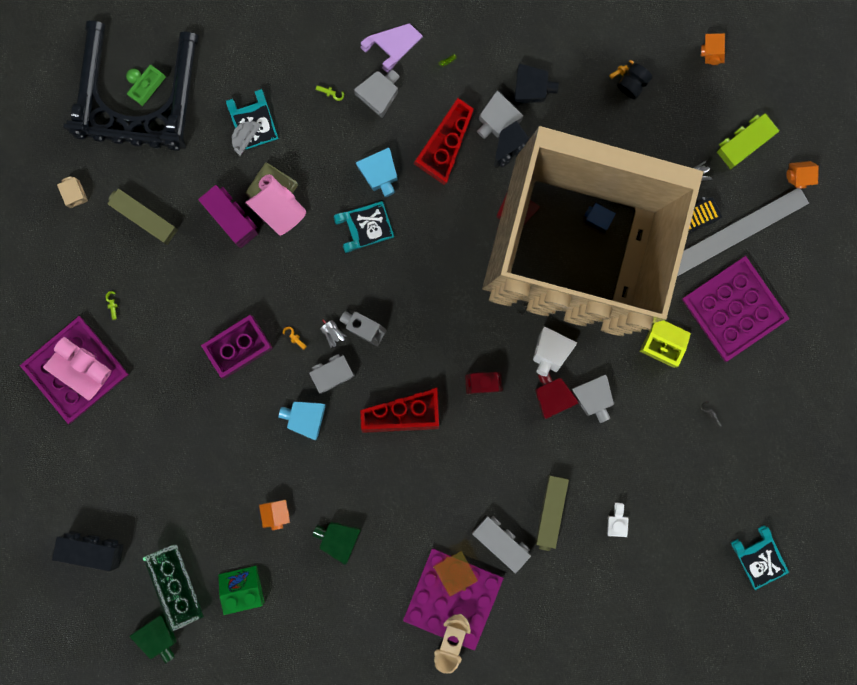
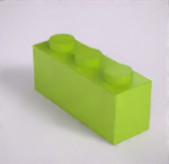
(747, 140)

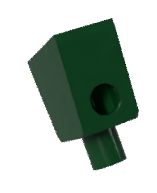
(337, 540)
(156, 639)

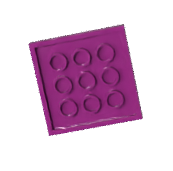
(735, 309)
(61, 396)
(433, 605)

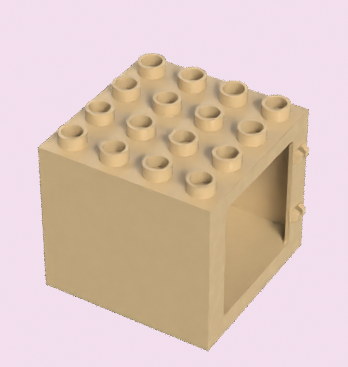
(663, 207)

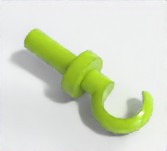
(329, 92)
(112, 305)

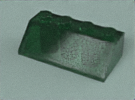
(173, 587)

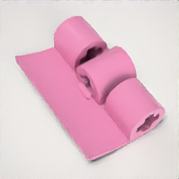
(276, 205)
(77, 368)

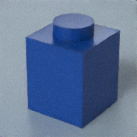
(599, 217)

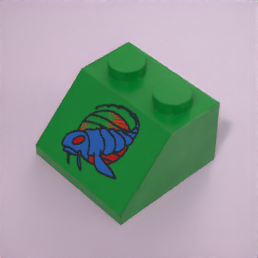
(240, 590)

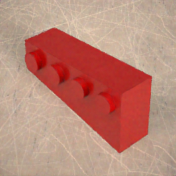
(441, 149)
(403, 414)

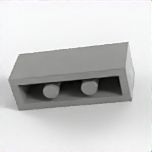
(502, 543)

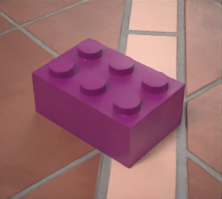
(229, 215)
(237, 347)

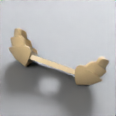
(448, 657)

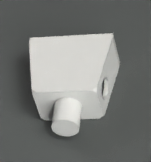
(552, 351)

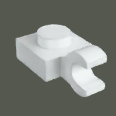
(618, 524)

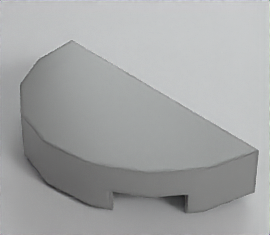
(243, 135)

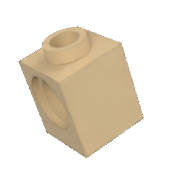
(72, 192)

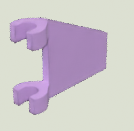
(394, 42)

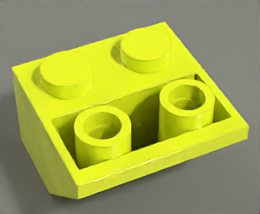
(666, 343)

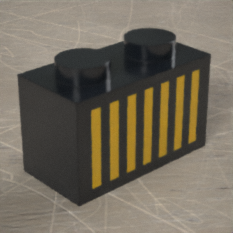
(704, 213)

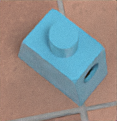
(379, 171)
(304, 418)

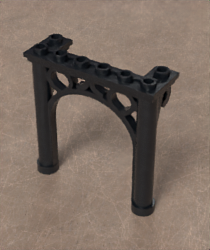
(83, 115)

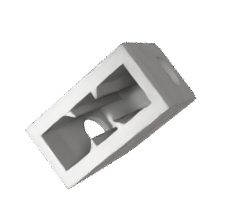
(378, 91)
(497, 116)
(368, 330)
(595, 397)

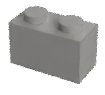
(331, 374)

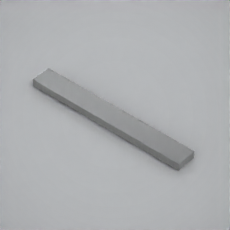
(742, 229)

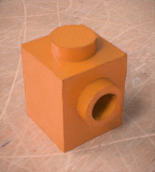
(714, 49)
(803, 174)
(274, 514)

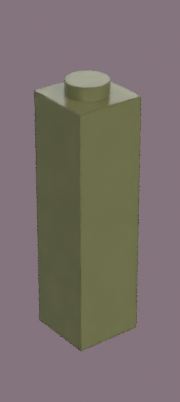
(142, 216)
(551, 512)

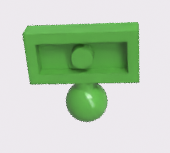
(144, 84)

